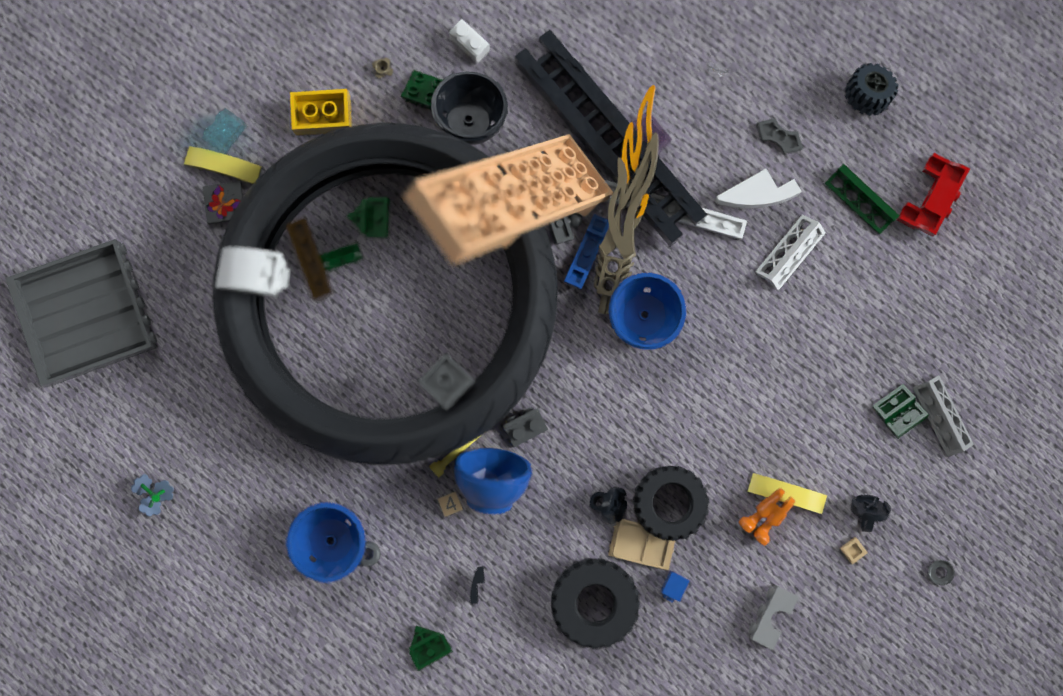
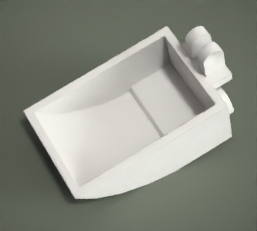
(252, 271)

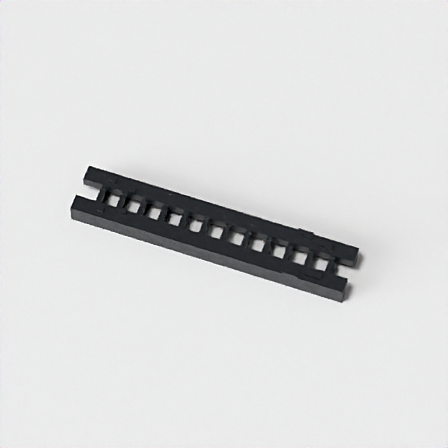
(593, 139)

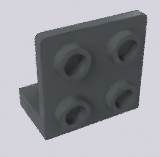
(525, 427)

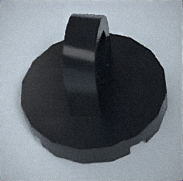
(613, 505)
(870, 511)

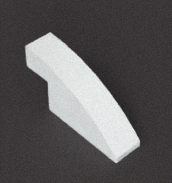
(758, 192)

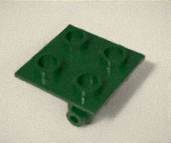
(420, 89)

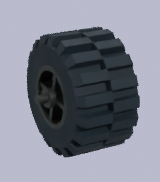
(871, 89)

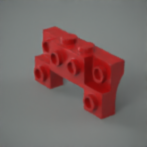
(937, 203)

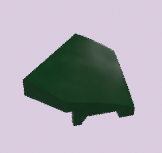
(372, 217)
(428, 647)

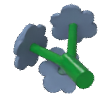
(162, 492)

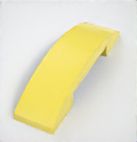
(222, 164)
(803, 497)

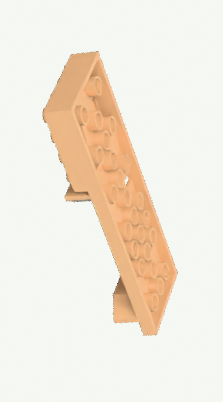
(483, 209)

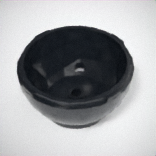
(471, 97)

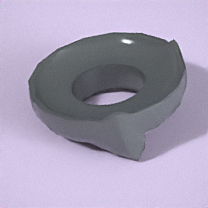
(376, 550)
(945, 580)

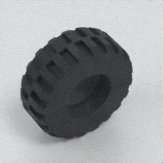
(604, 632)

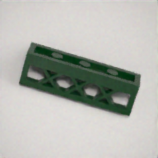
(864, 192)

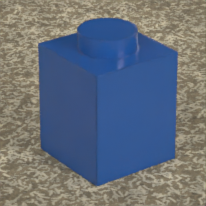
(674, 587)

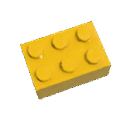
(320, 111)

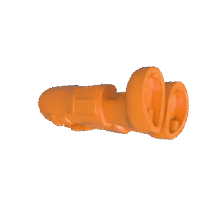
(767, 509)

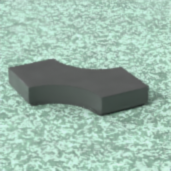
(787, 140)

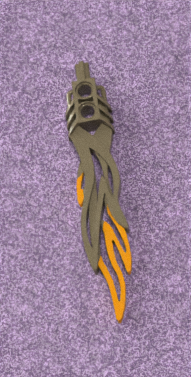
(636, 191)

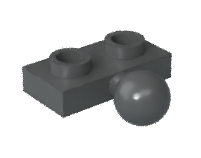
(561, 230)

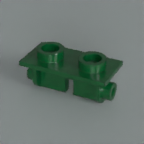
(341, 256)

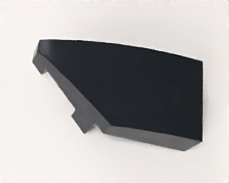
(477, 579)

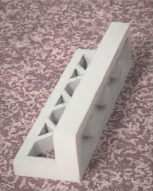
(794, 253)

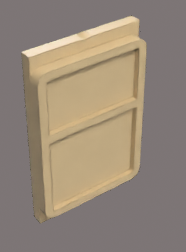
(639, 546)

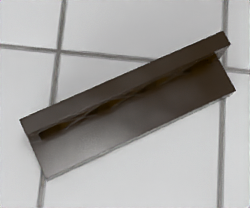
(309, 259)

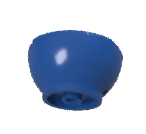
(664, 308)
(491, 478)
(310, 536)

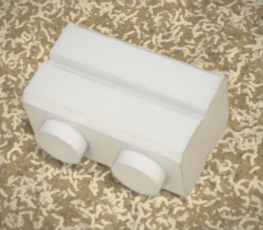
(469, 41)

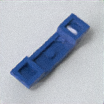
(587, 251)

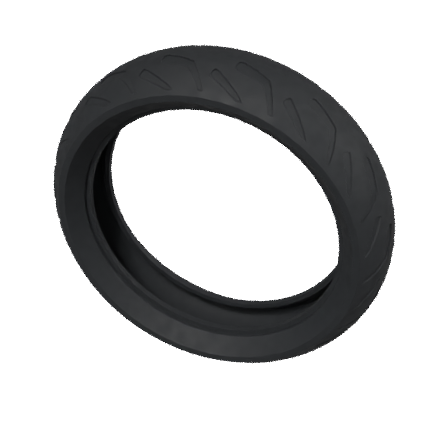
(247, 341)

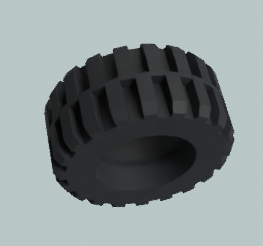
(697, 503)

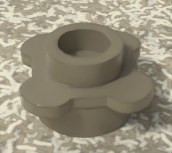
(377, 64)

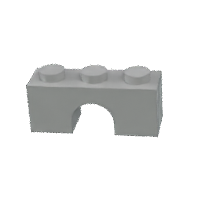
(762, 630)

